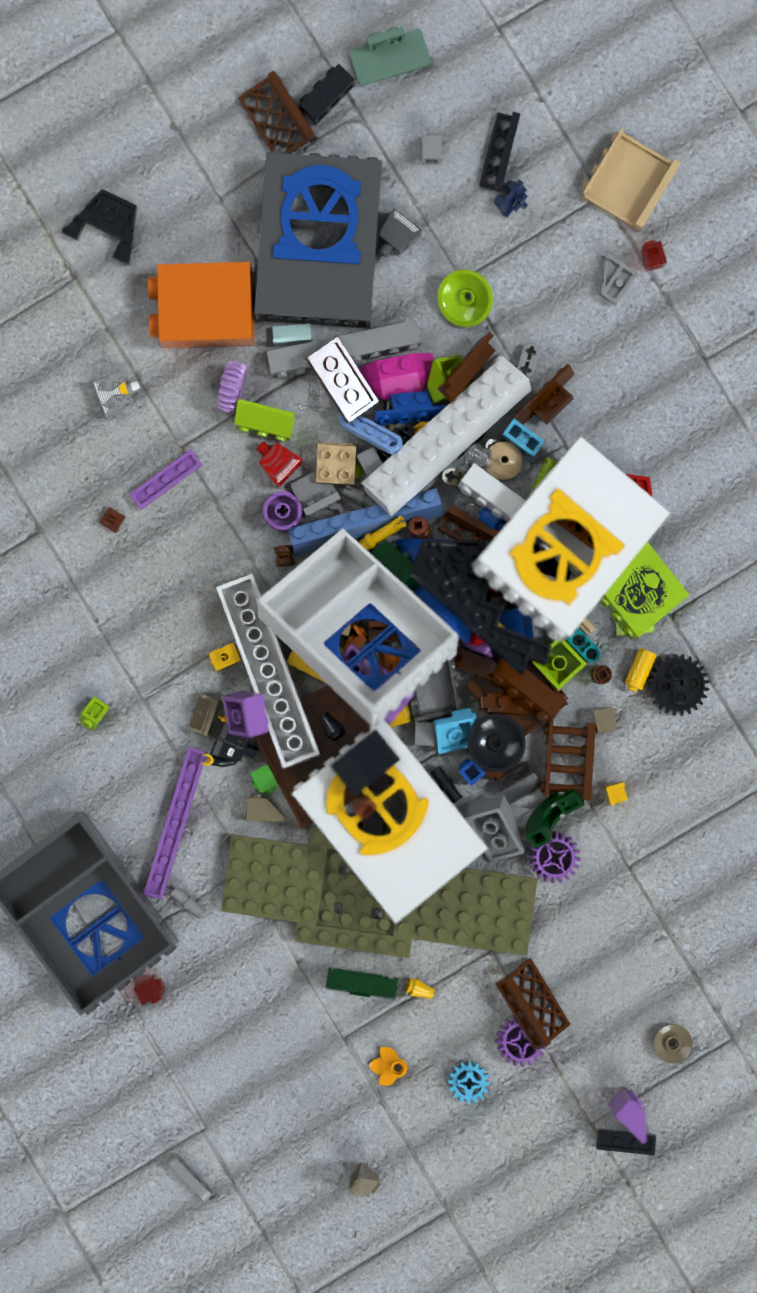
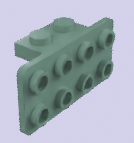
(389, 55)

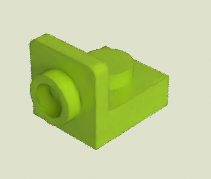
(93, 713)

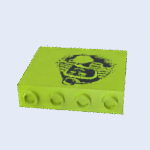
(643, 593)

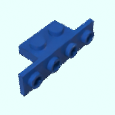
(408, 408)

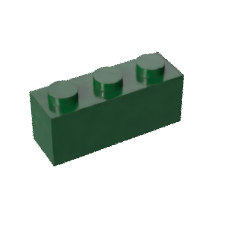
(396, 562)

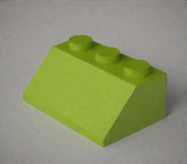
(264, 420)

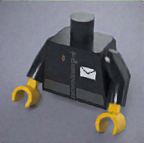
(229, 748)

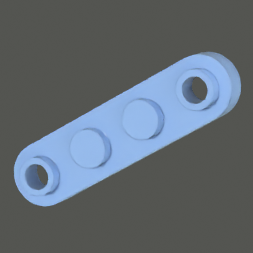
(373, 434)

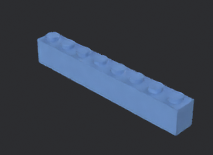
(362, 521)

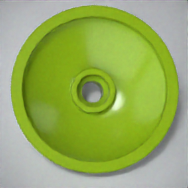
(454, 300)

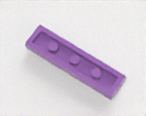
(166, 479)

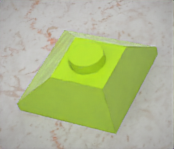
(439, 371)

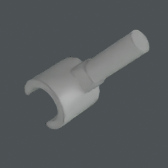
(486, 366)

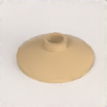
(507, 470)

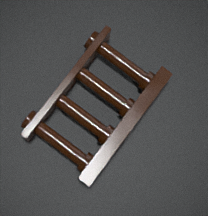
(585, 751)

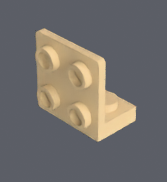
(336, 462)

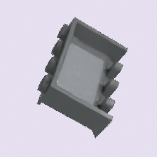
(437, 695)

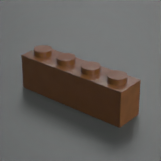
(527, 690)

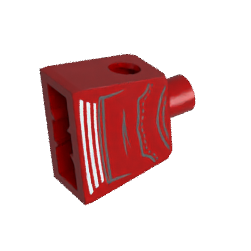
(278, 462)

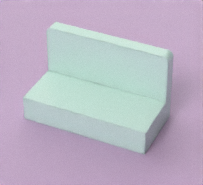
(291, 335)

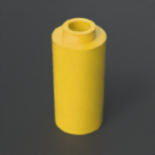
(640, 670)

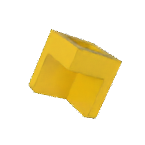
(615, 793)

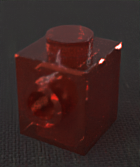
(653, 255)
(150, 990)

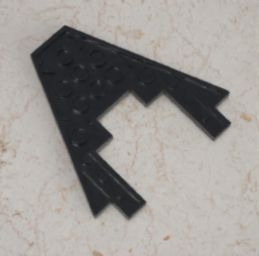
(447, 574)

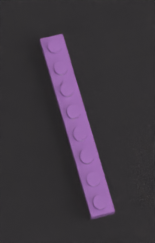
(175, 823)

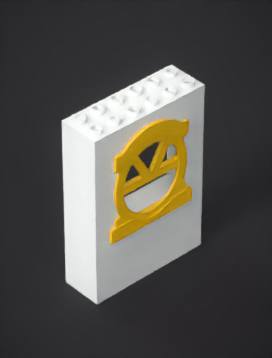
(605, 503)

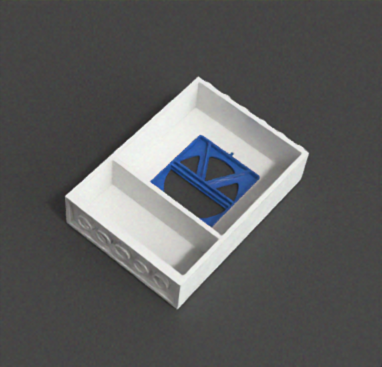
(346, 586)

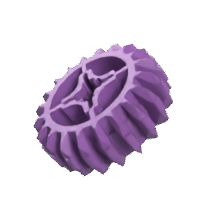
(562, 852)
(512, 1040)

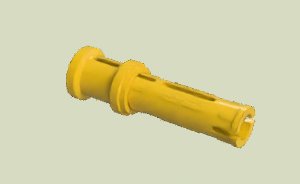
(371, 540)

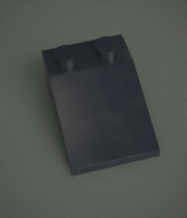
(364, 762)

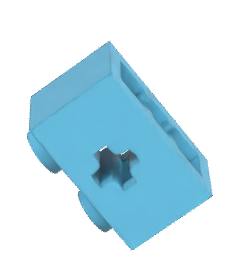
(523, 438)

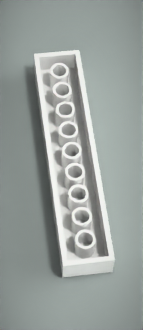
(447, 436)
(268, 673)

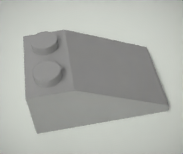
(496, 827)

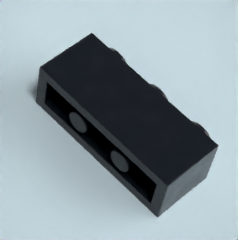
(326, 94)

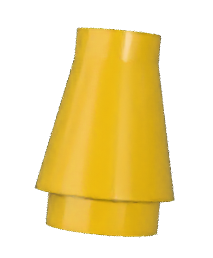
(417, 988)

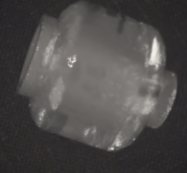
(479, 455)

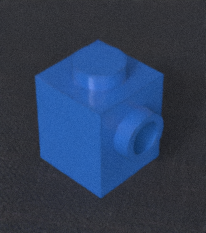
(471, 771)

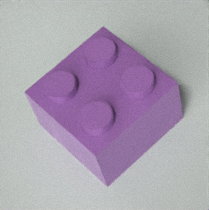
(245, 713)

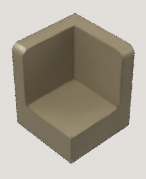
(605, 720)

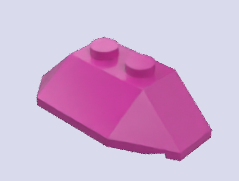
(398, 374)

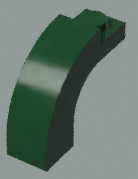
(548, 813)

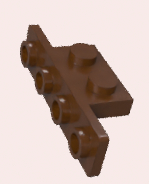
(549, 399)

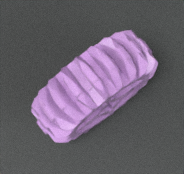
(231, 386)

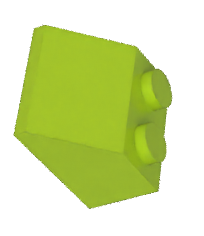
(562, 664)

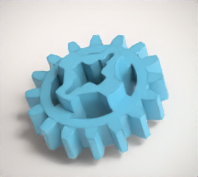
(477, 1082)

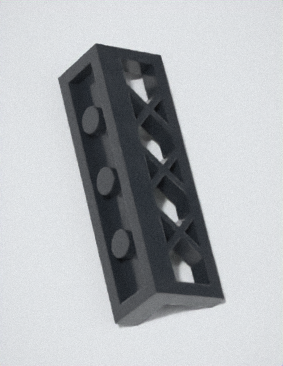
(514, 118)

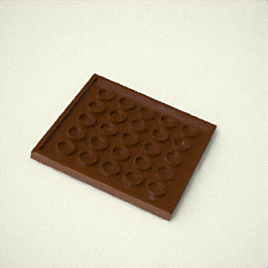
(315, 705)

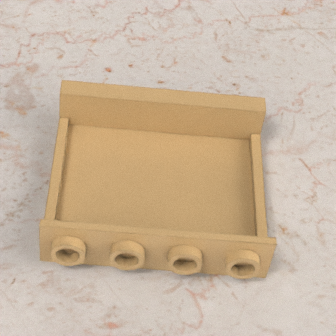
(629, 180)

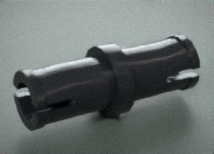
(446, 784)

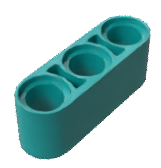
(582, 649)

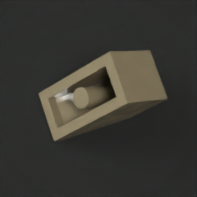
(262, 809)

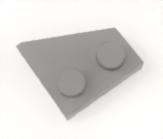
(616, 279)

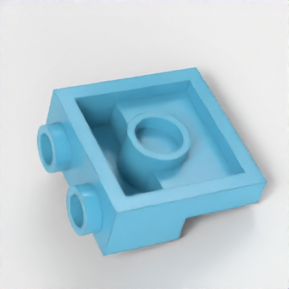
(454, 731)

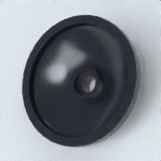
(510, 747)

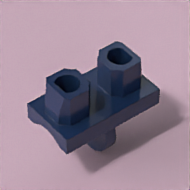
(514, 200)

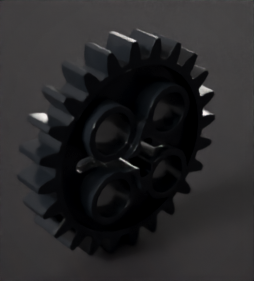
(688, 671)

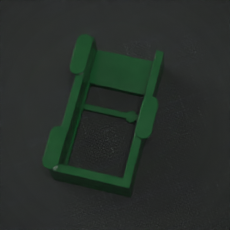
(361, 983)

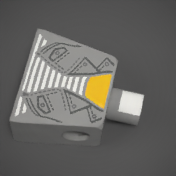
(115, 393)

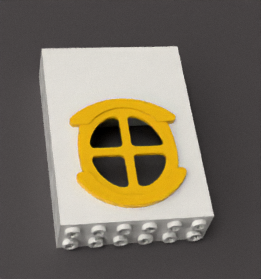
(417, 854)

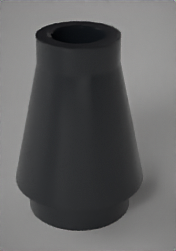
(332, 727)

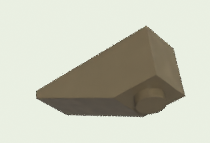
(363, 1181)

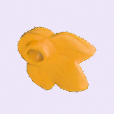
(385, 1066)

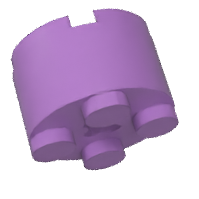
(275, 504)

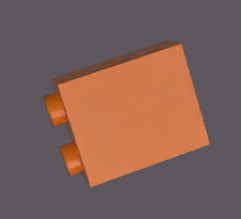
(202, 305)

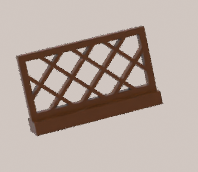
(287, 104)
(524, 1011)

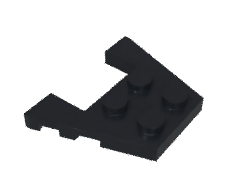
(111, 216)

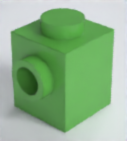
(264, 780)

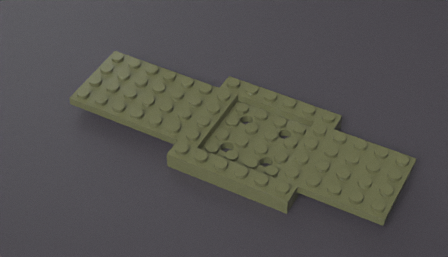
(304, 883)

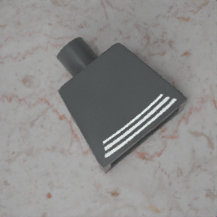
(398, 234)

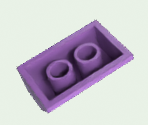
(629, 1111)

